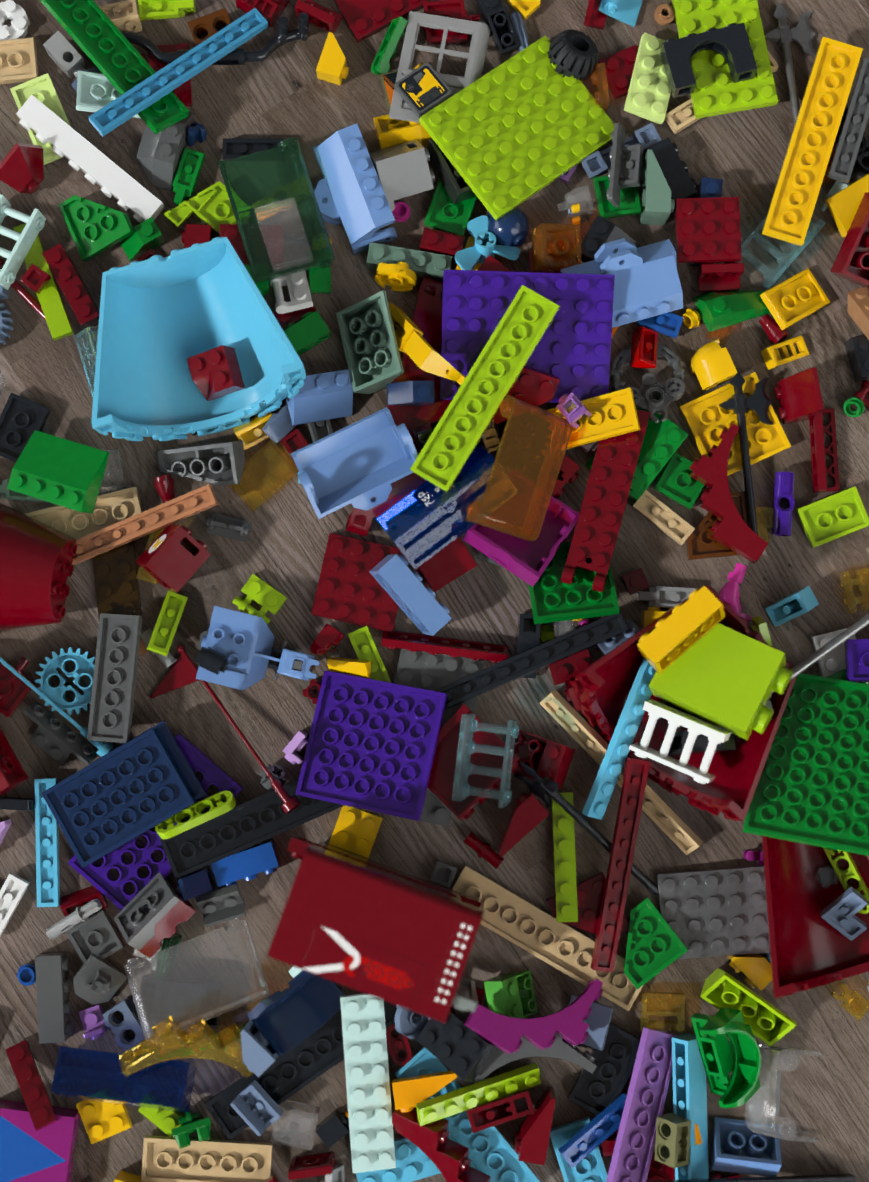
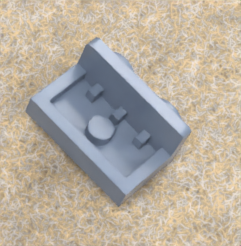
(256, 1108)

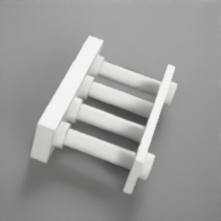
(695, 727)

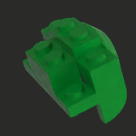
(725, 1046)

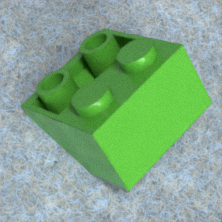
(511, 994)

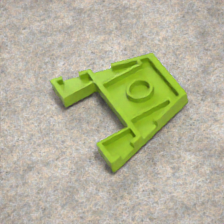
(209, 205)

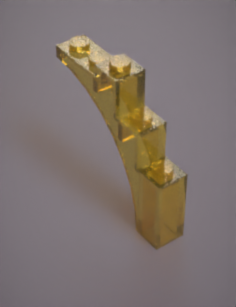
(196, 1042)

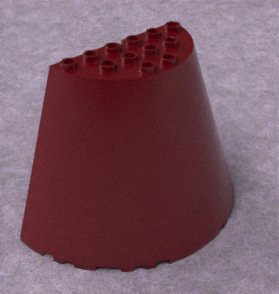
(604, 691)
(802, 944)

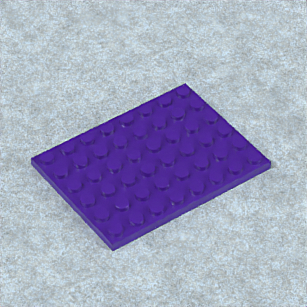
(572, 347)

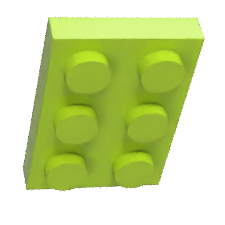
(833, 517)

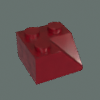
(216, 372)

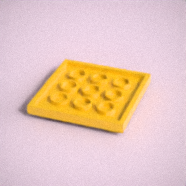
(708, 421)

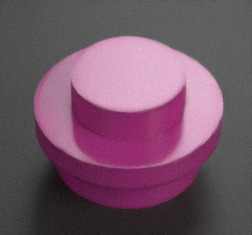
(401, 212)

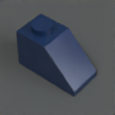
(410, 393)

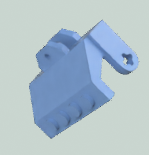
(352, 190)
(644, 278)
(355, 464)

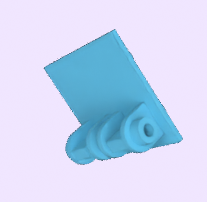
(622, 10)

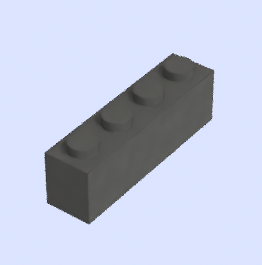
(52, 997)

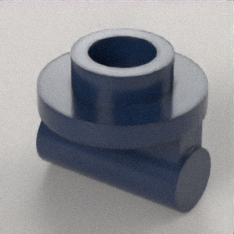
(196, 133)

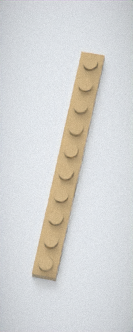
(596, 747)

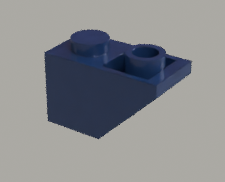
(195, 883)

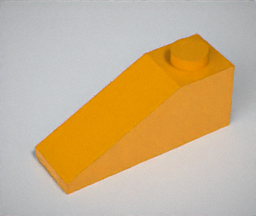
(419, 1088)

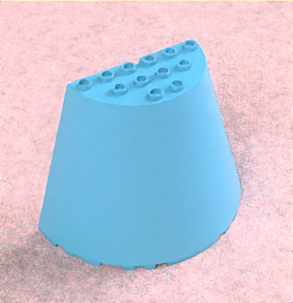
(173, 310)

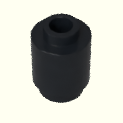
(212, 660)

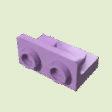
(297, 743)

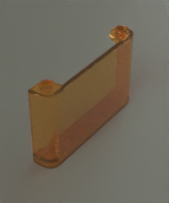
(523, 471)

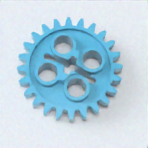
(84, 666)

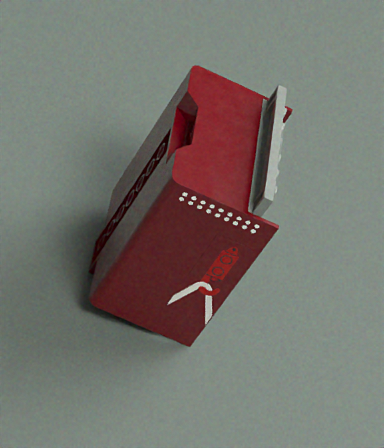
(378, 930)

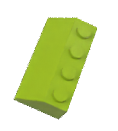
(765, 1020)

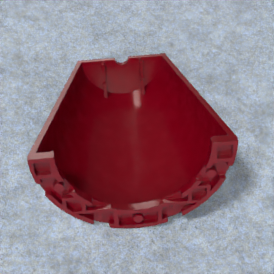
(32, 571)

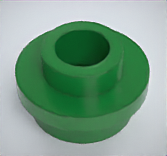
(850, 411)

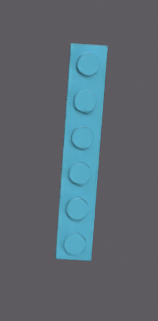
(46, 848)

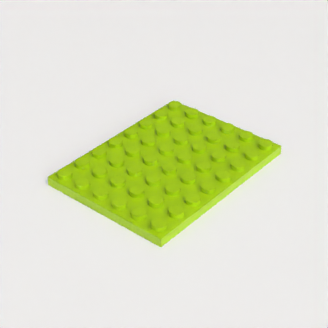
(518, 128)

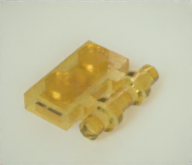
(862, 581)

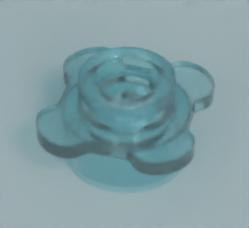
(827, 876)

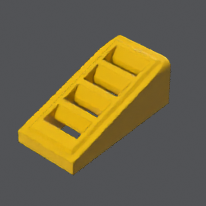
(773, 358)

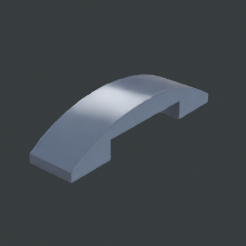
(599, 162)

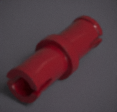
(483, 850)

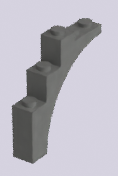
(559, 1049)

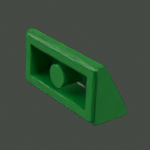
(320, 280)

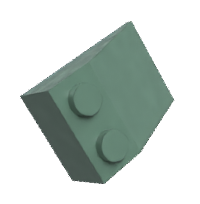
(655, 193)

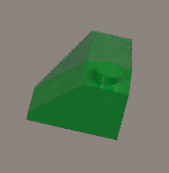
(728, 308)

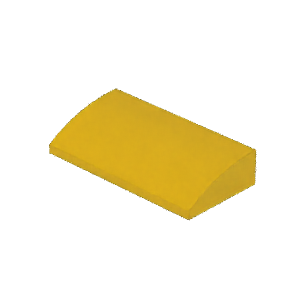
(846, 203)

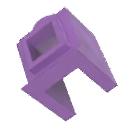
(572, 408)

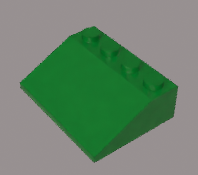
(658, 446)
(59, 472)

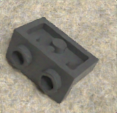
(221, 905)

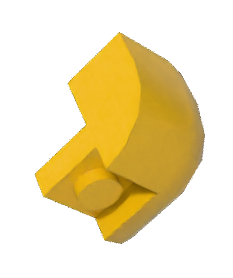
(712, 365)

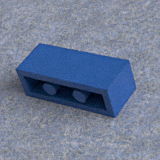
(246, 864)

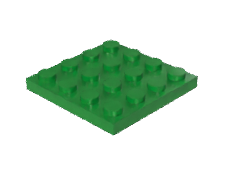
(561, 601)

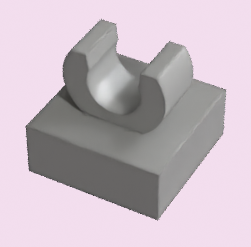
(337, 1175)

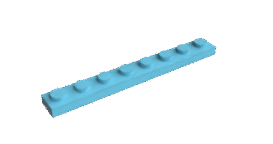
(619, 744)

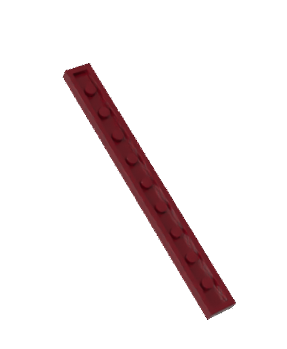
(620, 865)

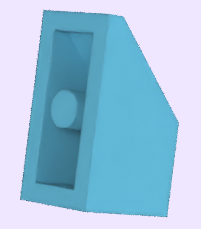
(792, 606)

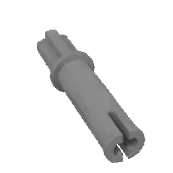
(81, 914)

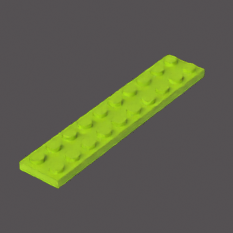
(485, 388)

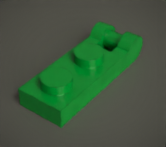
(388, 46)

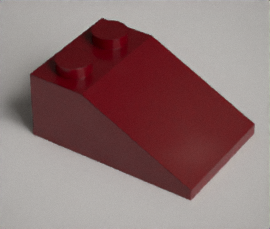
(799, 396)
(524, 817)
(534, 1131)

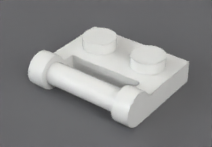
(298, 291)

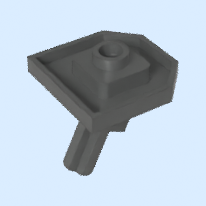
(97, 980)

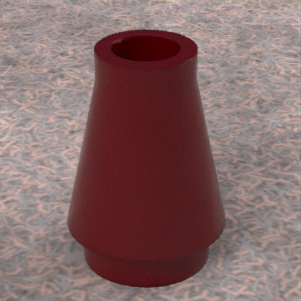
(772, 329)
(165, 487)

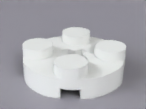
(19, 22)

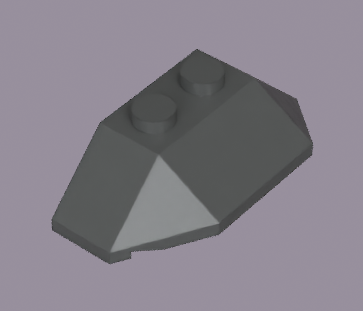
(162, 152)

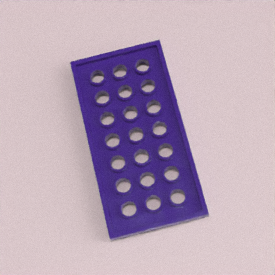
(115, 889)

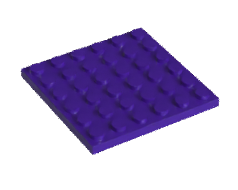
(372, 745)

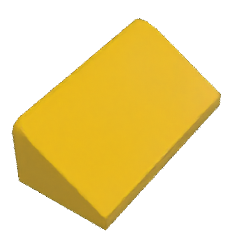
(252, 432)
(352, 667)

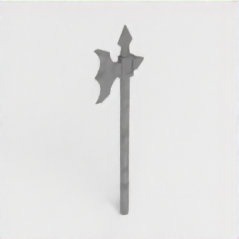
(784, 36)
(826, 649)

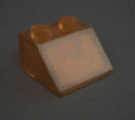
(556, 246)

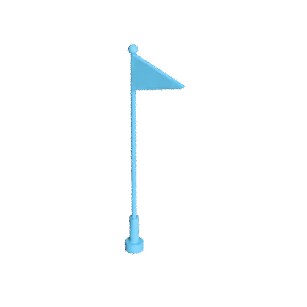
(103, 747)

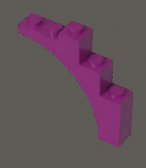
(567, 1023)

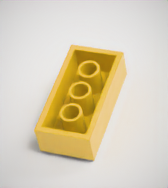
(681, 629)

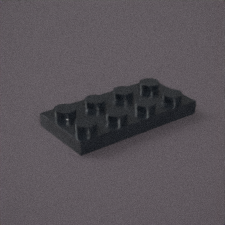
(614, 1066)

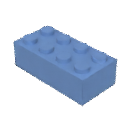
(410, 594)

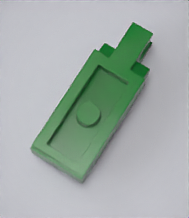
(187, 175)

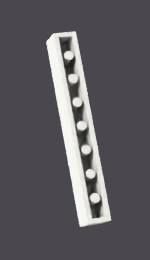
(89, 159)

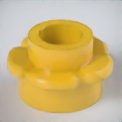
(691, 318)

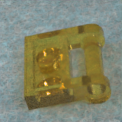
(663, 1005)

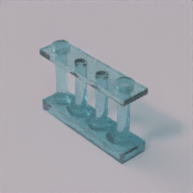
(784, 260)
(464, 766)

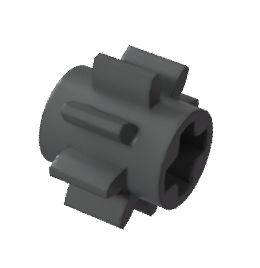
(276, 771)

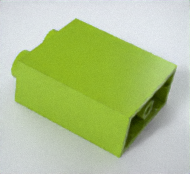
(725, 681)

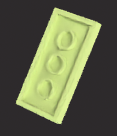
(649, 84)
(45, 92)

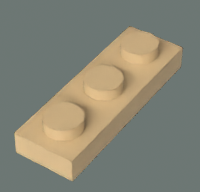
(663, 517)

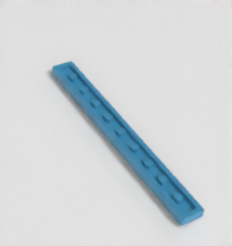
(178, 72)

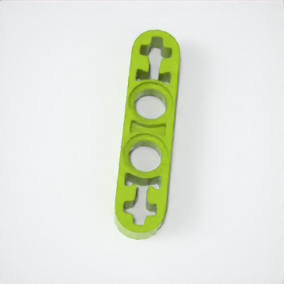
(196, 816)
(851, 872)

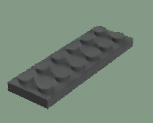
(114, 678)

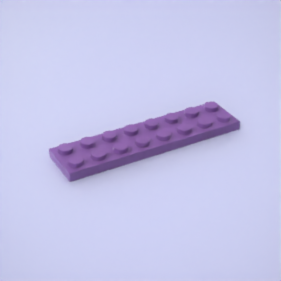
(642, 1106)

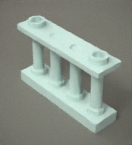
(24, 240)

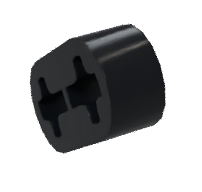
(13, 803)

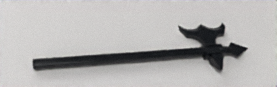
(739, 404)
(547, 787)

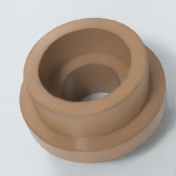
(664, 20)

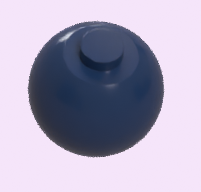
(510, 228)

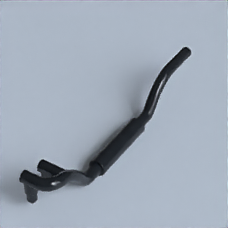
(237, 56)

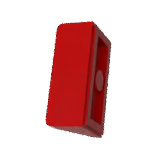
(644, 348)

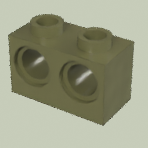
(672, 1140)

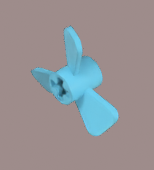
(484, 246)

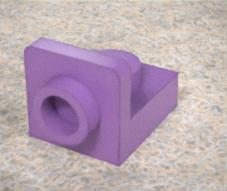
(93, 1021)

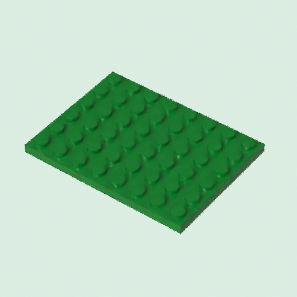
(817, 769)

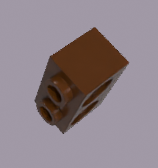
(208, 25)

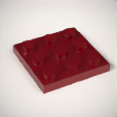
(708, 229)

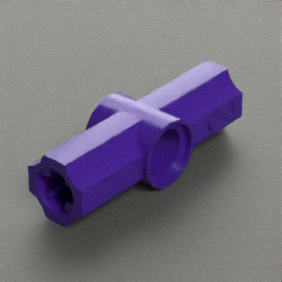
(783, 490)

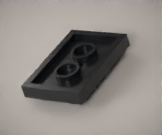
(18, 423)

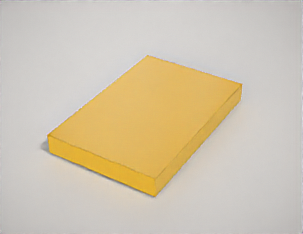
(795, 299)

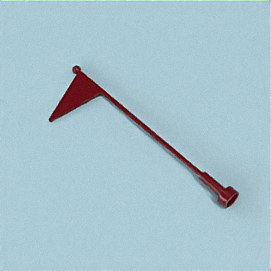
(185, 673)

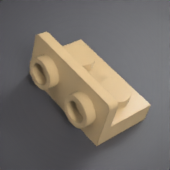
(124, 15)

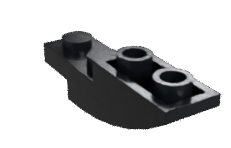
(500, 25)

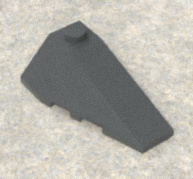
(210, 463)

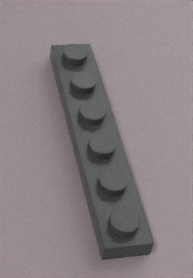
(852, 129)

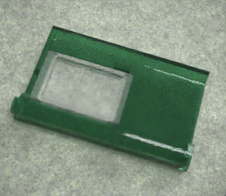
(285, 218)

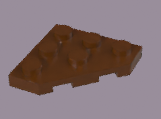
(701, 545)

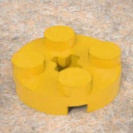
(396, 275)

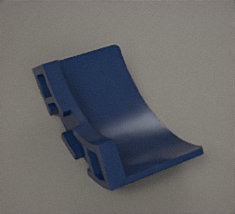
(297, 1011)

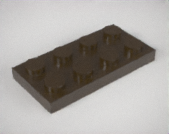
(117, 582)

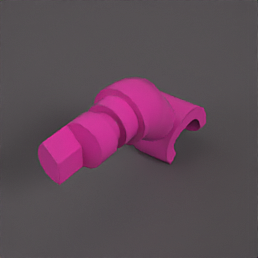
(730, 591)

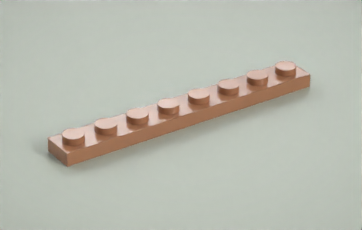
(144, 523)

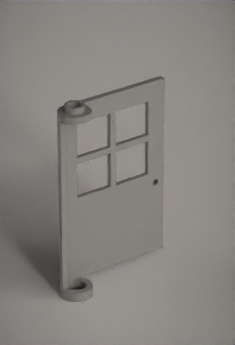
(476, 57)

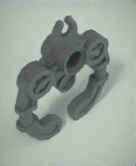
(650, 387)

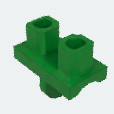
(201, 1127)

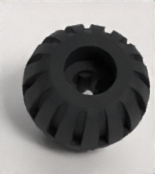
(573, 54)

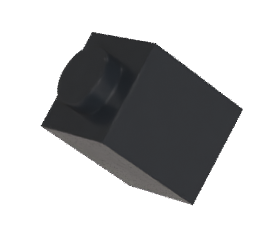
(333, 1128)

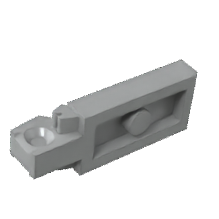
(665, 596)

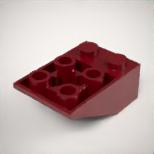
(543, 756)

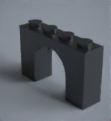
(729, 41)

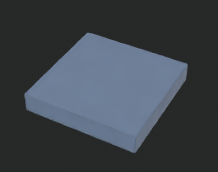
(598, 1024)

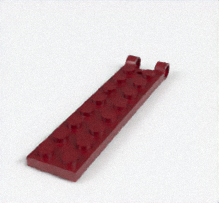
(605, 504)

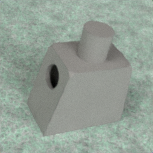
(64, 55)

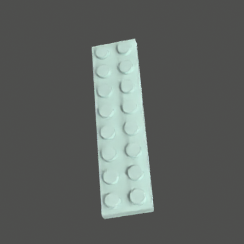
(367, 1083)

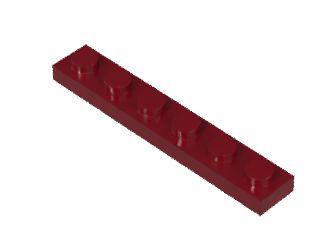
(441, 645)

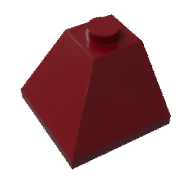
(23, 168)

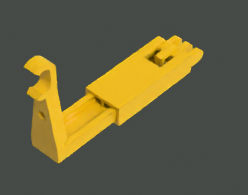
(418, 349)

